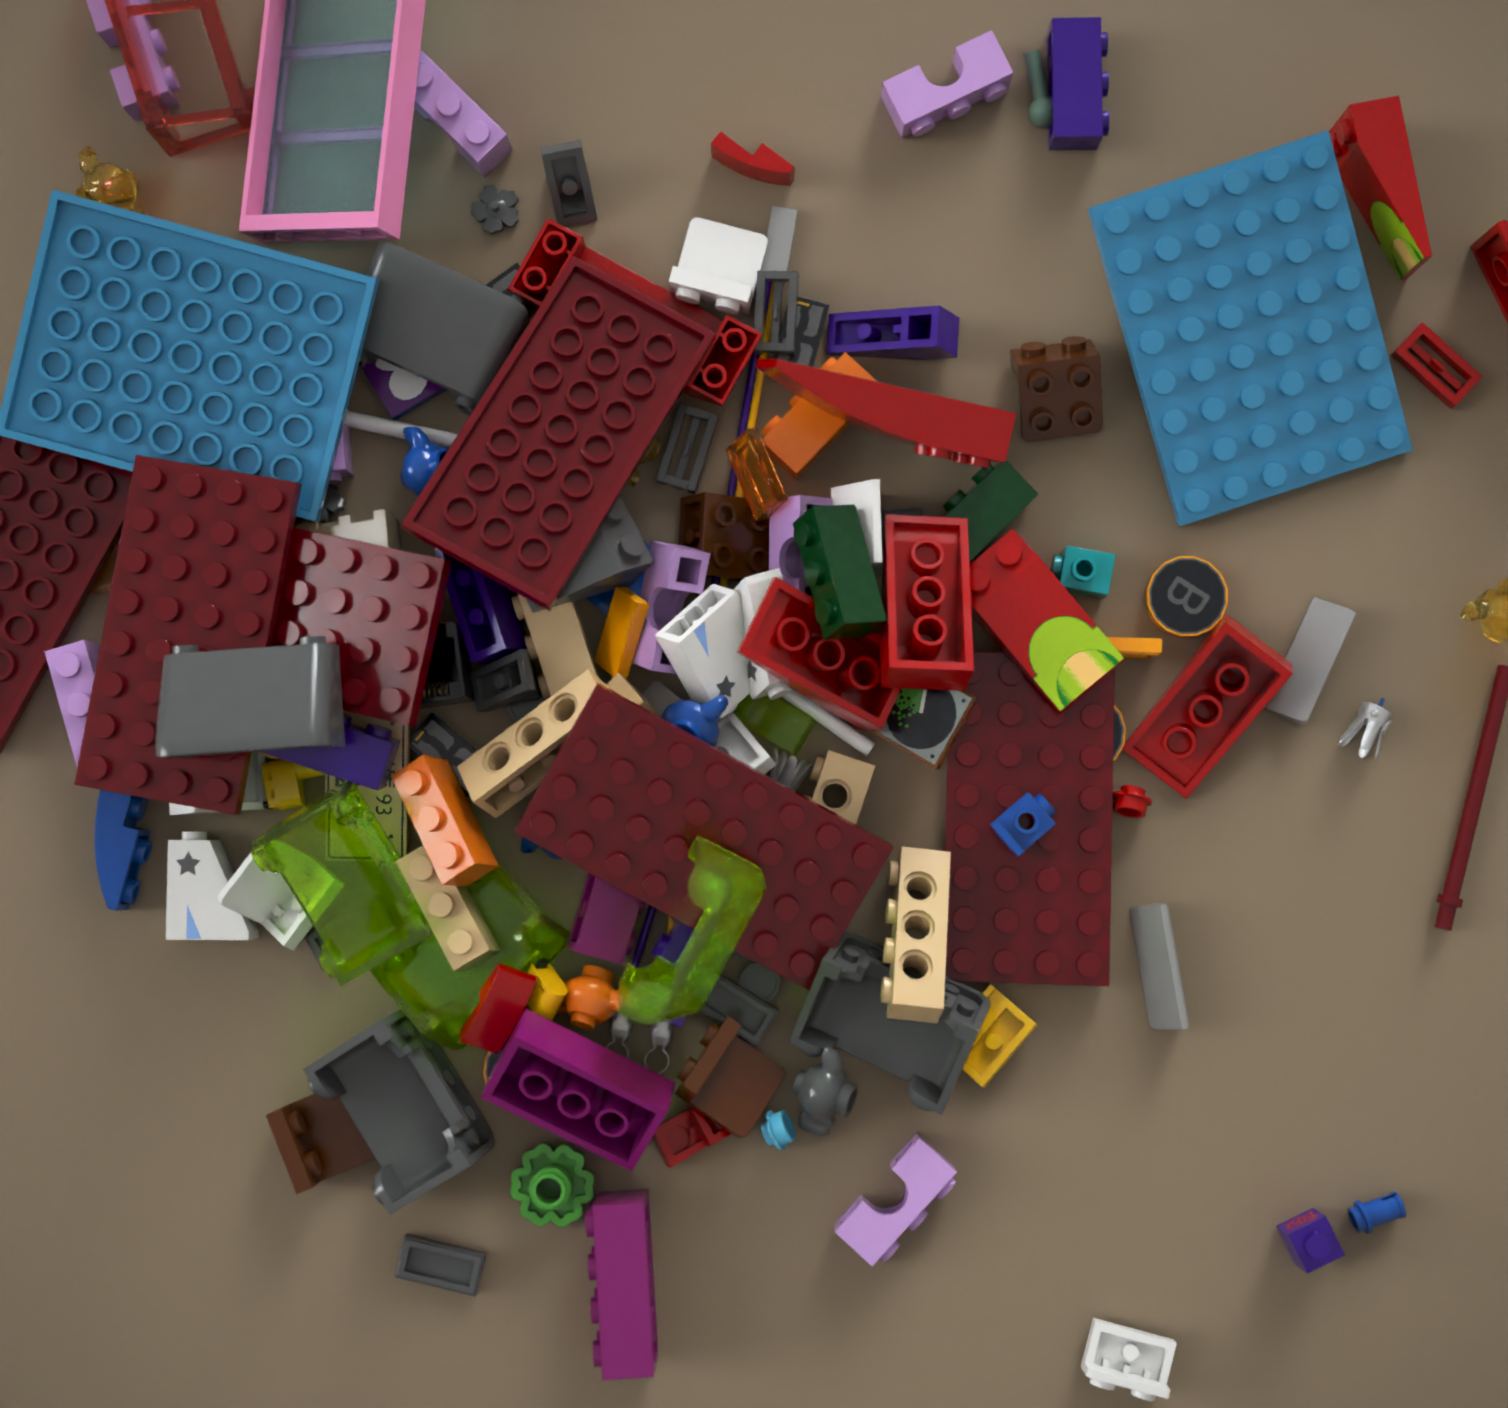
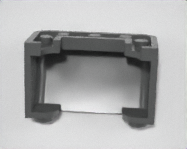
(440, 324)
(250, 700)
(848, 1015)
(405, 1107)

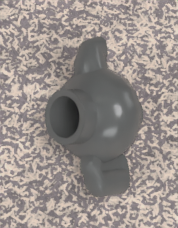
(824, 1093)

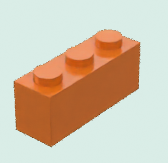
(806, 429)
(444, 821)

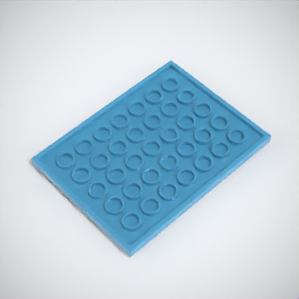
(1251, 328)
(184, 349)

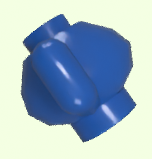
(420, 459)
(697, 717)

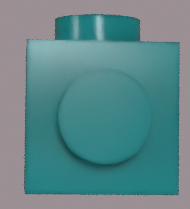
(1084, 571)

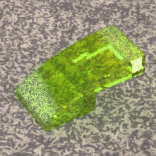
(775, 722)

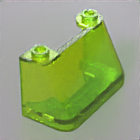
(344, 881)
(729, 893)
(443, 999)

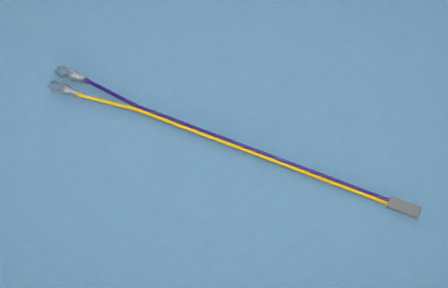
(776, 258)

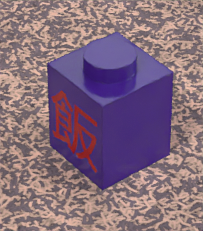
(1310, 1240)

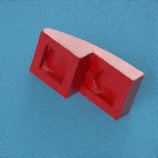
(762, 166)
(499, 1008)
(686, 1135)

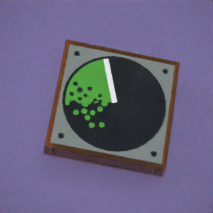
(927, 722)

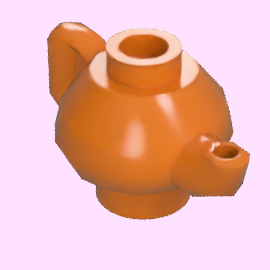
(590, 997)

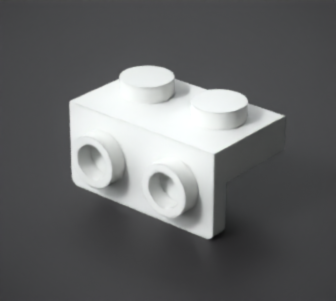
(1128, 1359)

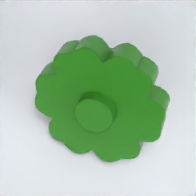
(552, 1184)

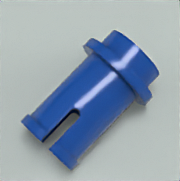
(1376, 1212)

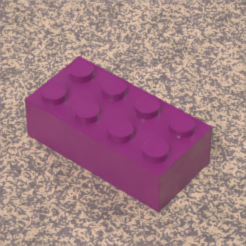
(579, 1090)
(625, 1284)

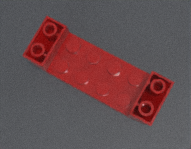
(727, 353)

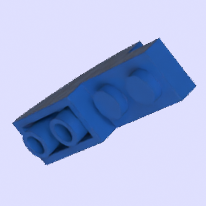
(120, 847)

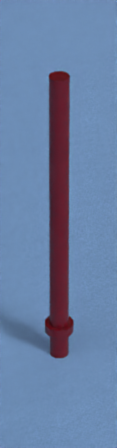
(1449, 899)

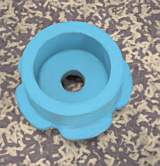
(778, 1129)

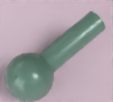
(1040, 108)

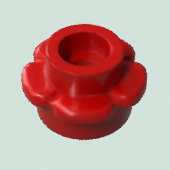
(1131, 802)

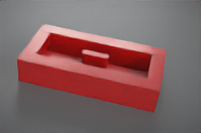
(1425, 376)

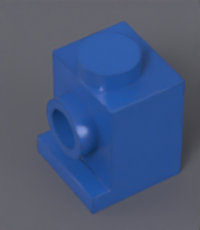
(1008, 828)

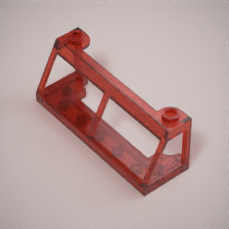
(153, 110)

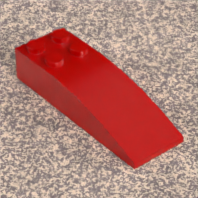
(910, 416)

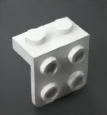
(718, 266)
(267, 901)

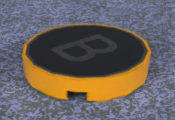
(1186, 596)

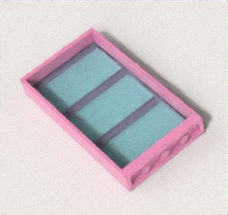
(332, 120)

